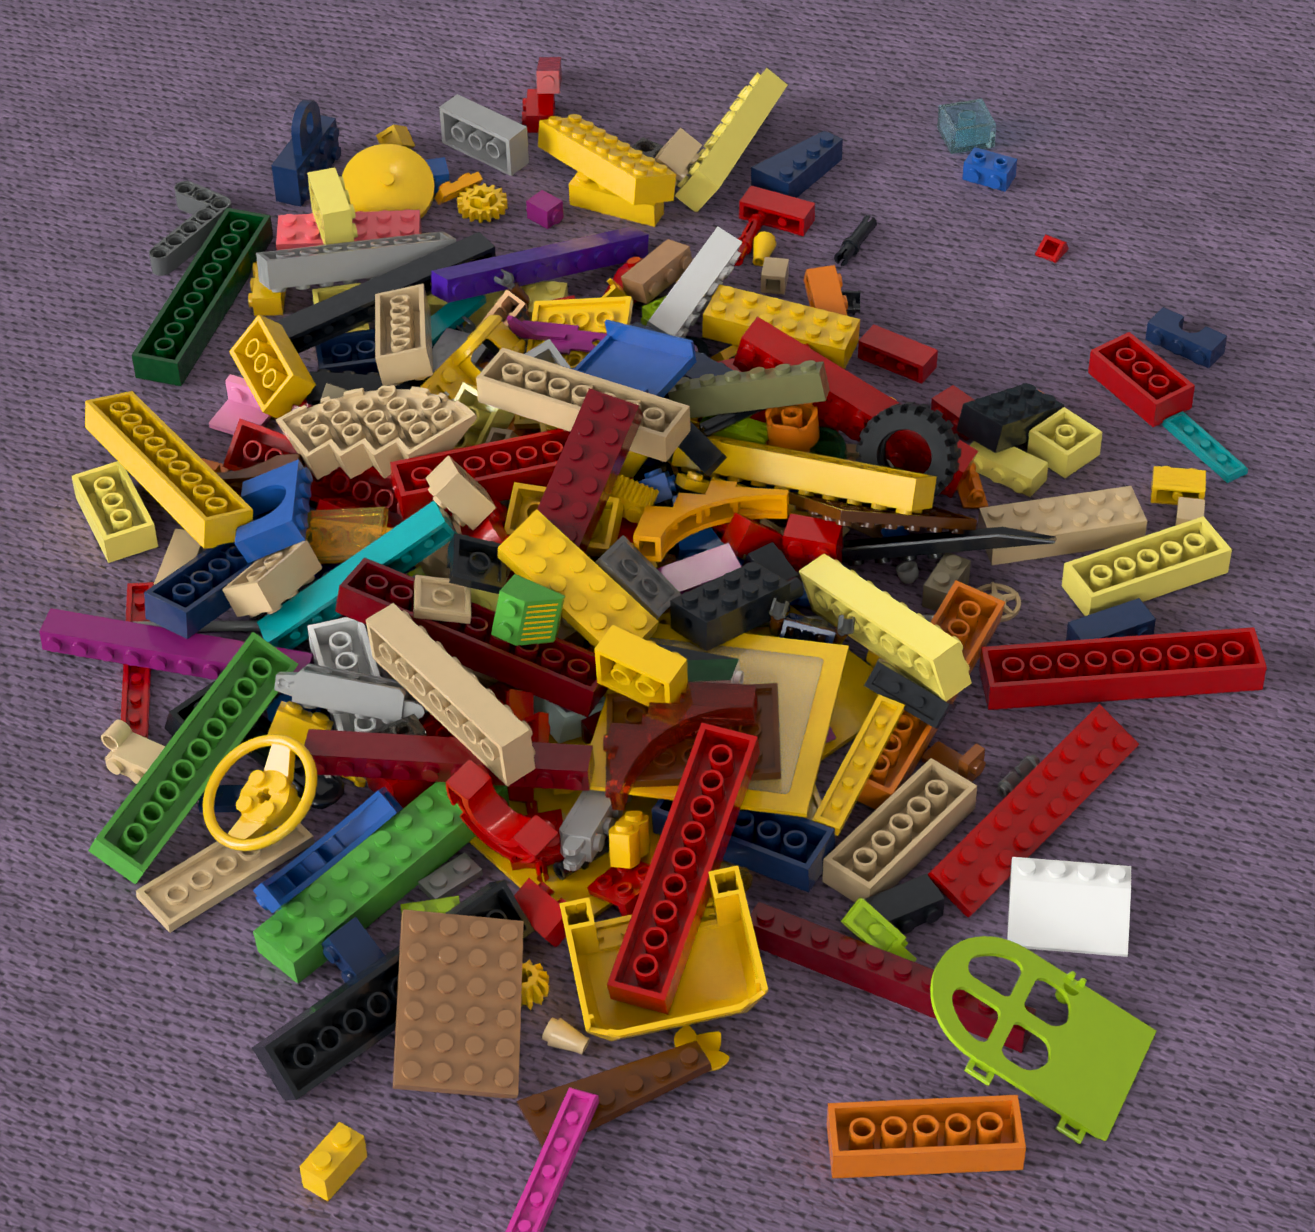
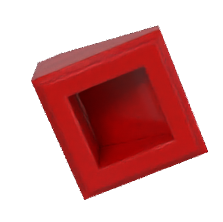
(1051, 248)

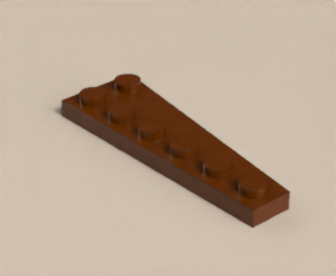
(619, 1088)

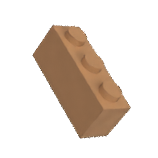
(657, 271)

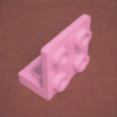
(240, 405)

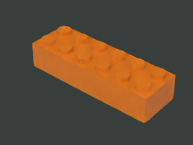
(925, 1136)

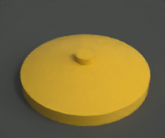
(389, 180)

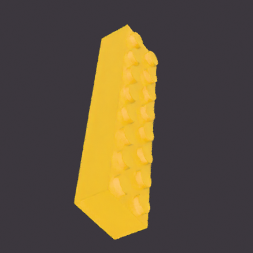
(606, 160)

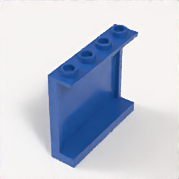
(639, 358)

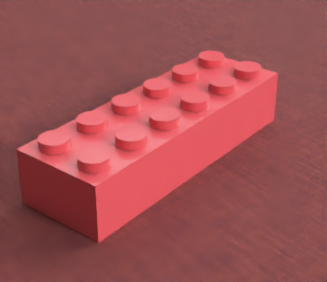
(302, 230)

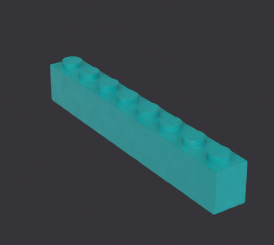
(397, 549)

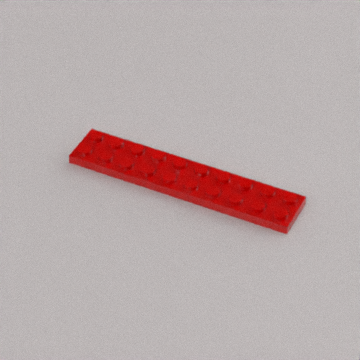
(1032, 810)

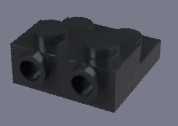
(475, 564)

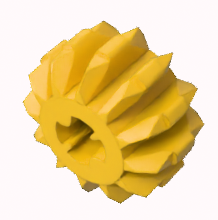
(534, 984)

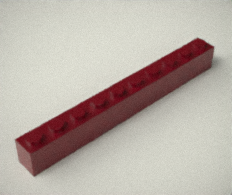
(439, 758)
(870, 969)

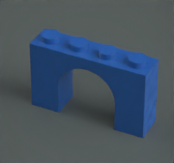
(285, 526)

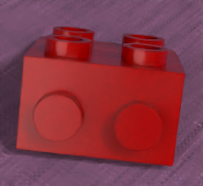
(620, 886)

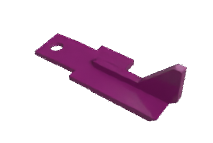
(563, 336)

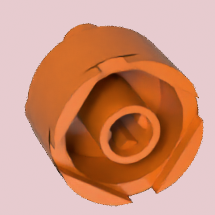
(793, 426)

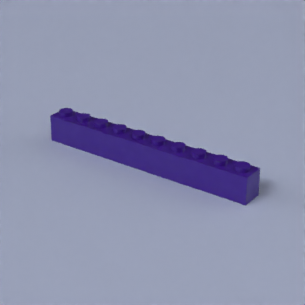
(539, 263)

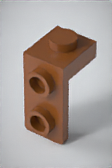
(967, 765)

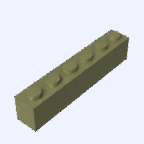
(752, 389)

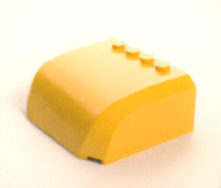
(718, 981)

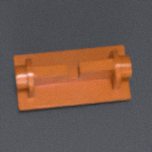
(971, 490)

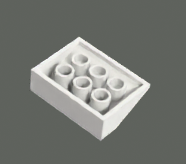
(1069, 906)

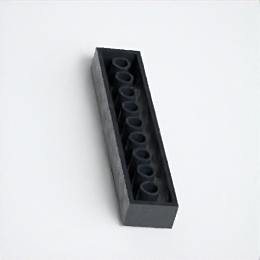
(358, 1011)

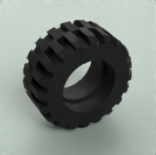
(924, 422)

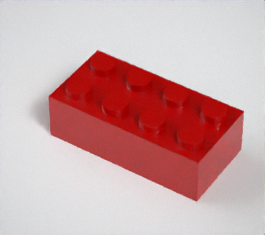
(1141, 379)

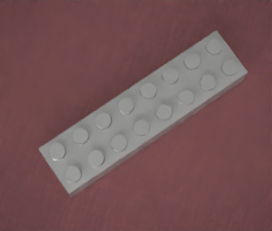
(344, 260)

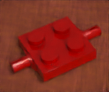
(552, 852)

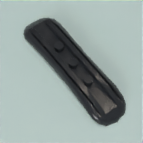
(329, 787)

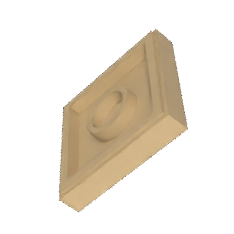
(441, 600)

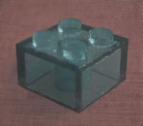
(966, 126)

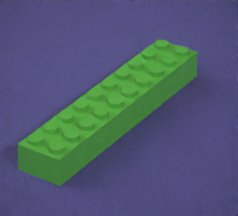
(188, 760)
(366, 881)

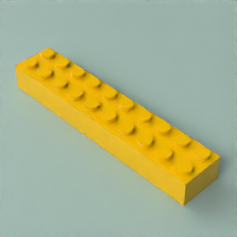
(167, 468)
(819, 474)

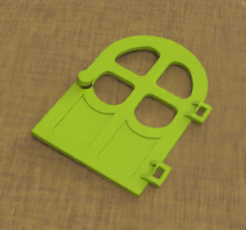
(1088, 1057)

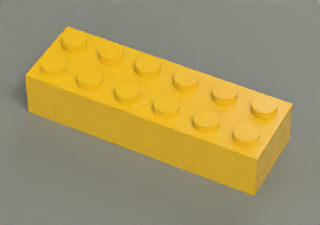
(826, 332)
(592, 597)

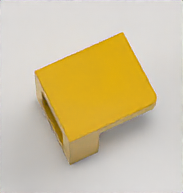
(396, 135)

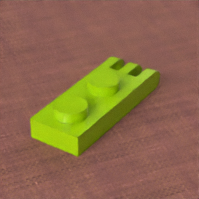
(745, 430)

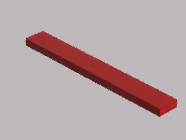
(136, 679)

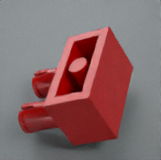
(748, 535)

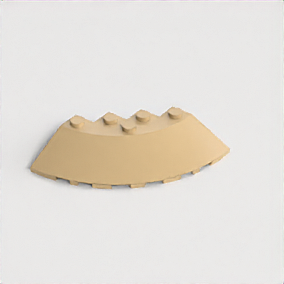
(374, 429)

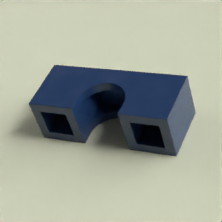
(1200, 347)

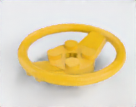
(267, 796)

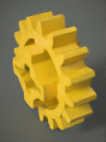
(482, 203)

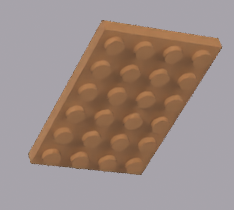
(458, 1004)

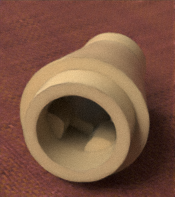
(564, 1036)

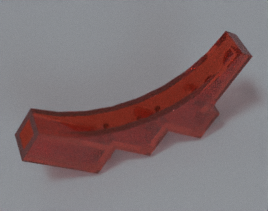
(667, 724)

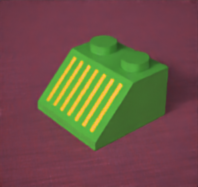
(527, 612)

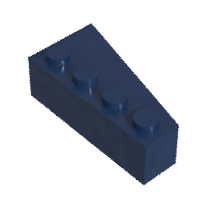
(798, 166)

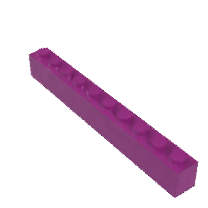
(144, 645)

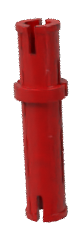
(750, 231)

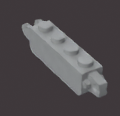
(349, 692)
(587, 828)

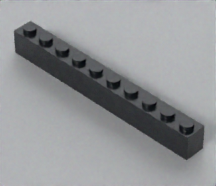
(357, 305)

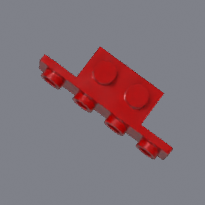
(523, 708)

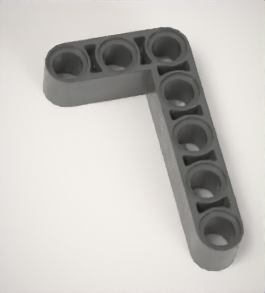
(188, 238)

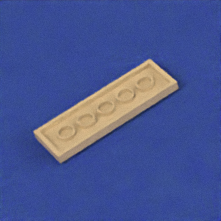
(213, 877)

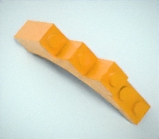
(665, 526)

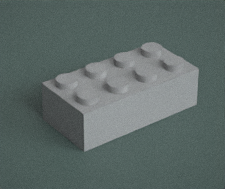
(484, 134)

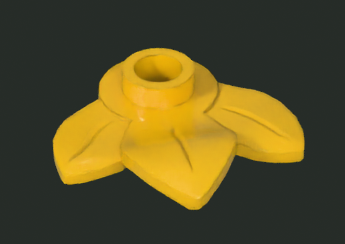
(709, 1043)

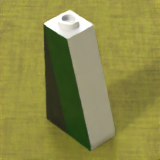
(709, 667)

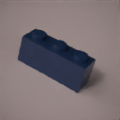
(1118, 621)

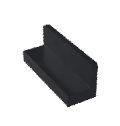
(901, 688)

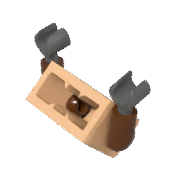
(512, 303)

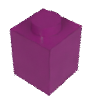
(545, 209)

